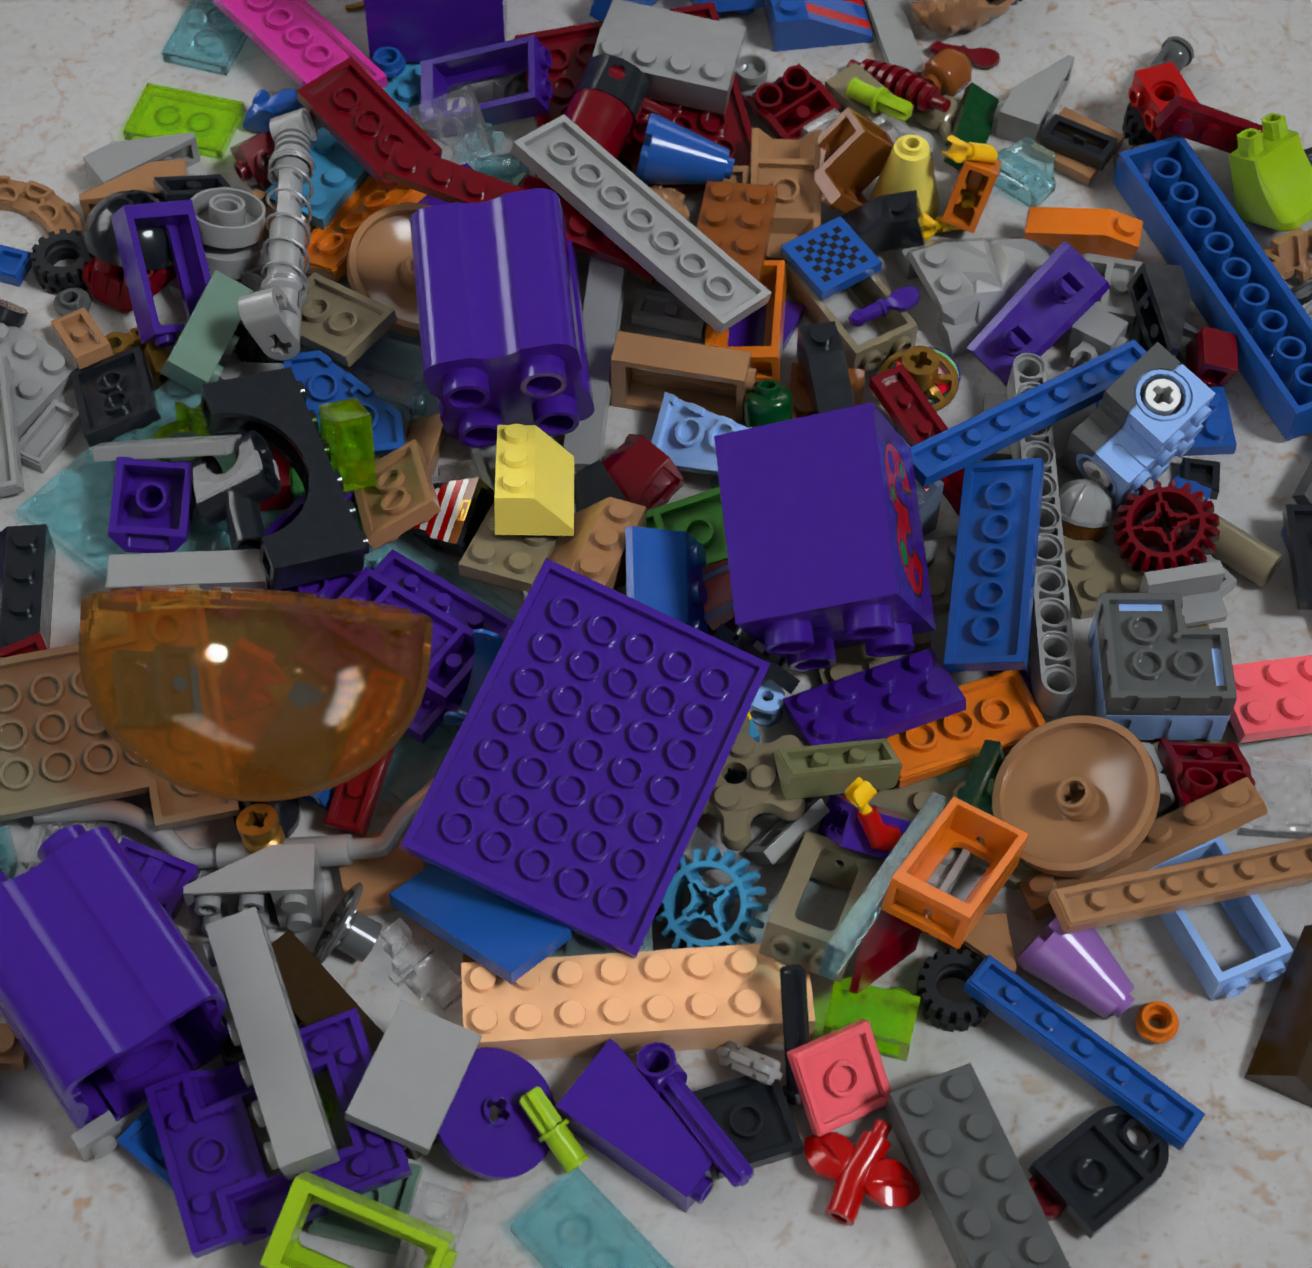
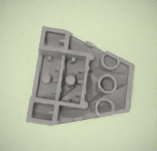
(970, 280)

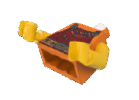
(970, 188)

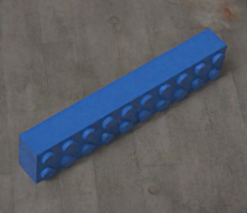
(1226, 274)

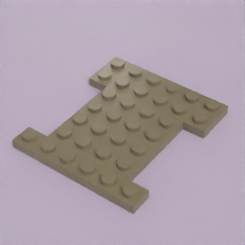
(63, 756)

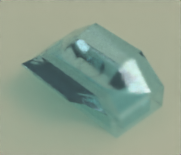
(1026, 172)

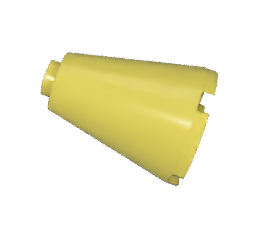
(910, 169)

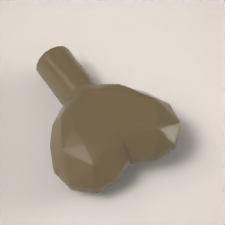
(939, 120)

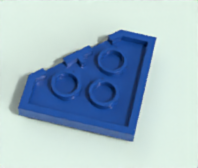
(329, 383)

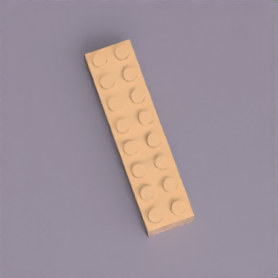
(660, 996)

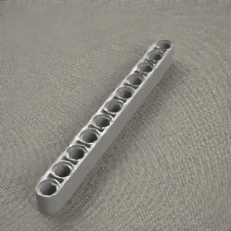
(1051, 612)

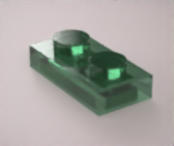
(982, 776)

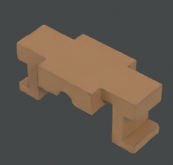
(1291, 254)

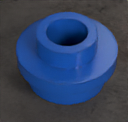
(389, 61)

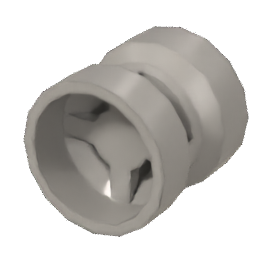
(751, 73)

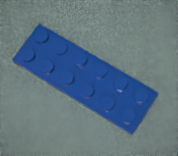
(995, 566)

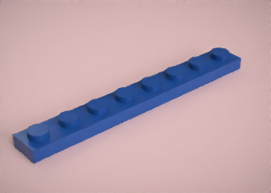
(1021, 415)

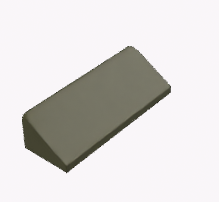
(835, 766)

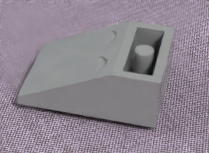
(277, 880)

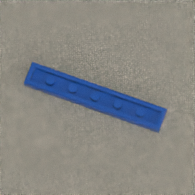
(1084, 1052)

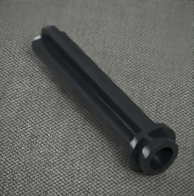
(794, 1021)

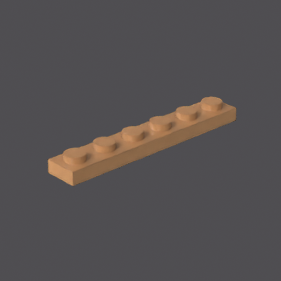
(1167, 838)

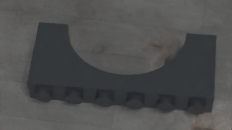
(324, 535)

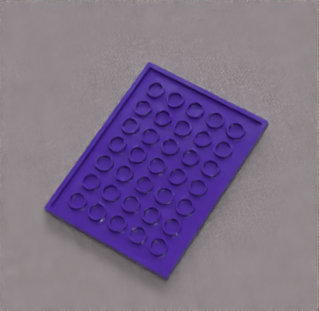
(586, 758)

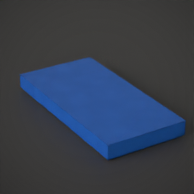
(479, 922)

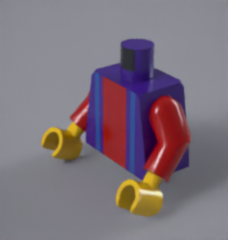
(860, 824)

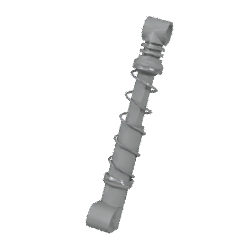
(275, 310)

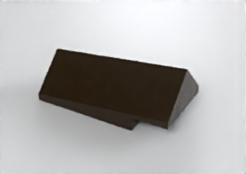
(1285, 1045)

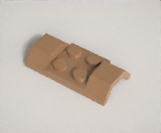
(792, 168)

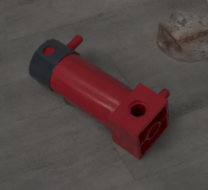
(607, 106)

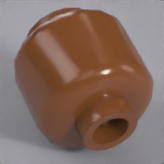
(948, 71)

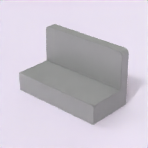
(1198, 587)

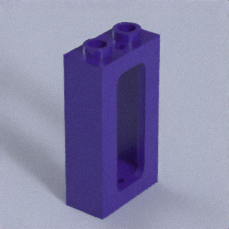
(493, 62)
(187, 254)

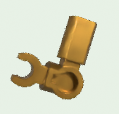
(154, 356)

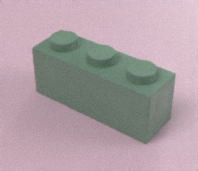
(207, 334)

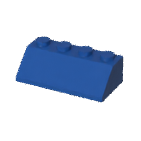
(667, 573)

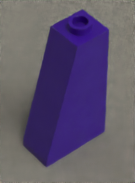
(635, 1128)

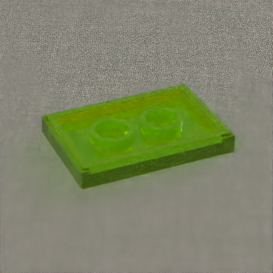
(178, 111)

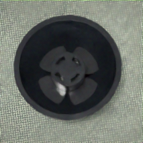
(100, 238)

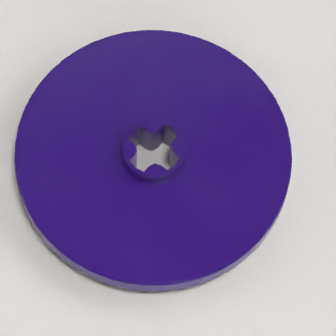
(498, 1147)

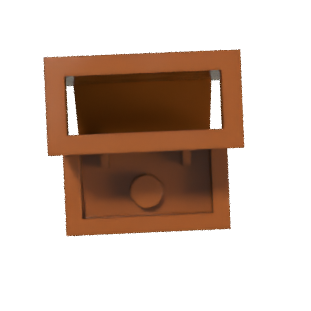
(850, 159)

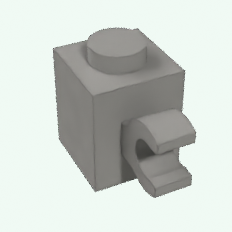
(1095, 335)

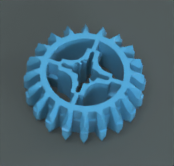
(726, 895)

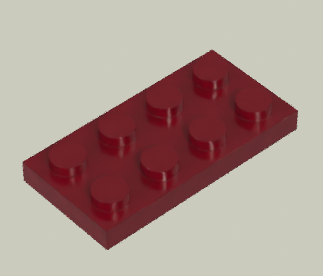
(363, 117)

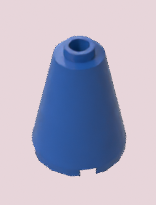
(680, 156)

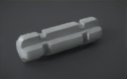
(749, 1063)

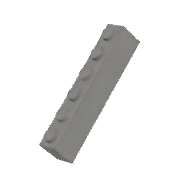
(271, 1044)

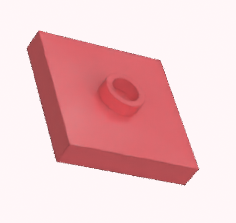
(840, 1077)

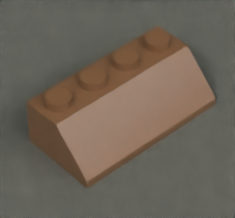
(599, 541)

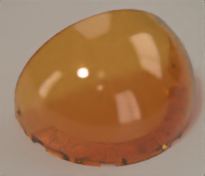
(252, 685)

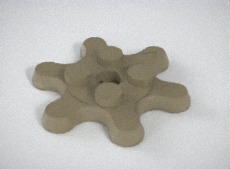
(759, 793)

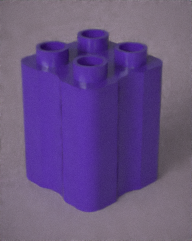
(501, 316)
(101, 978)

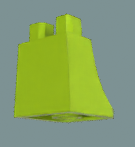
(1272, 176)

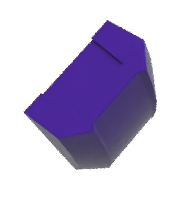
(151, 505)

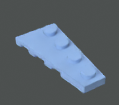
(688, 433)

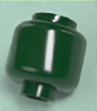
(767, 404)

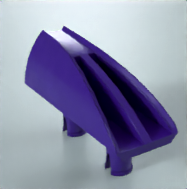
(1040, 311)

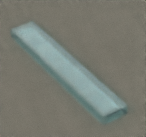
(870, 902)

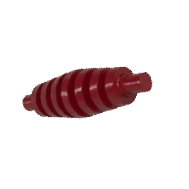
(906, 85)

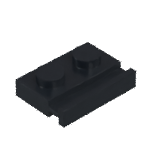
(745, 642)

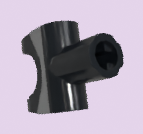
(238, 492)

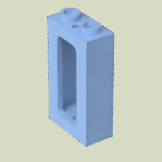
(1251, 921)

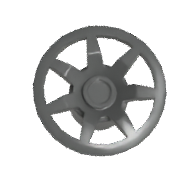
(354, 932)

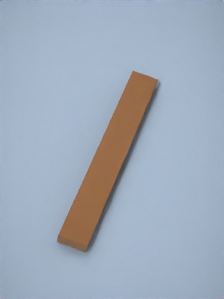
(1182, 885)

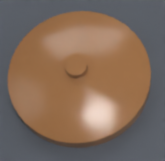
(383, 264)
(1079, 793)

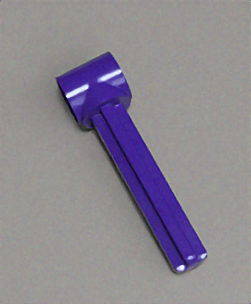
(672, 1087)

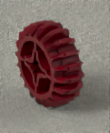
(1181, 526)

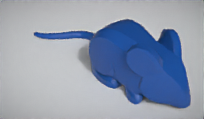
(267, 107)

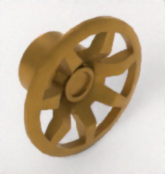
(923, 366)

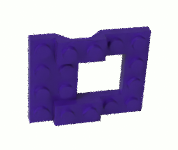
(217, 1157)

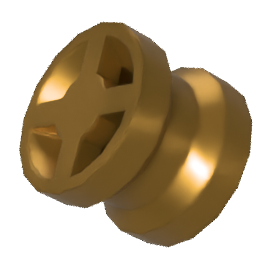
(259, 827)

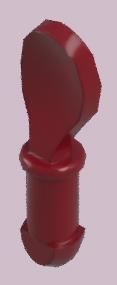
(981, 57)

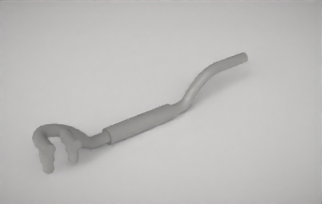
(331, 849)

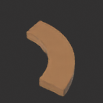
(39, 205)

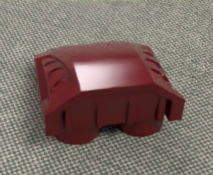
(791, 102)
(109, 284)
(643, 472)
(1201, 768)

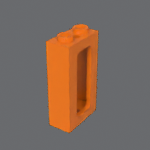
(767, 357)
(956, 827)

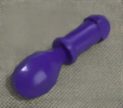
(899, 300)

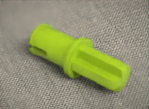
(879, 100)
(553, 1129)

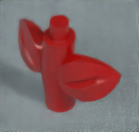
(860, 1172)

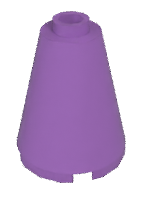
(1079, 968)

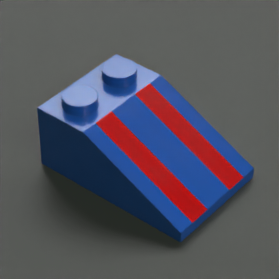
(816, 23)

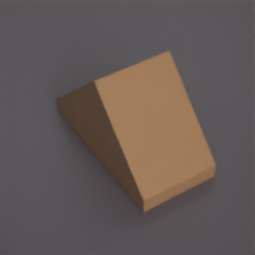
(990, 937)

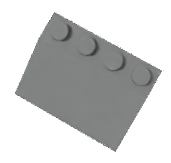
(681, 54)

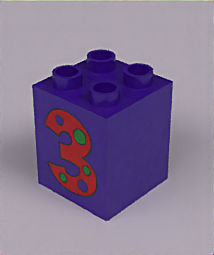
(824, 536)

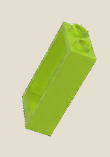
(308, 1189)

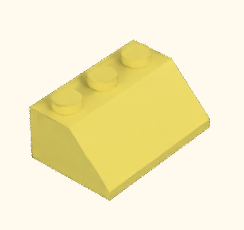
(532, 483)

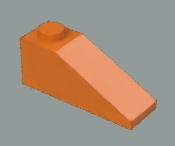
(1086, 229)

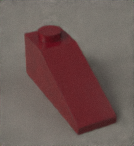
(883, 948)

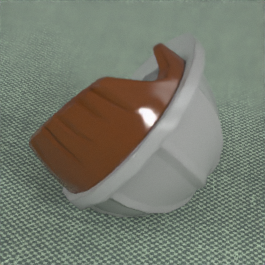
(1085, 509)

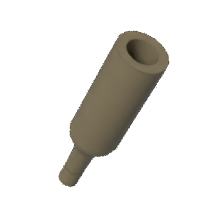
(1245, 553)

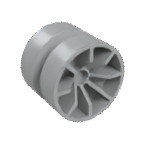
(230, 229)

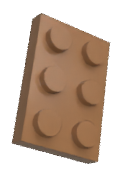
(400, 498)

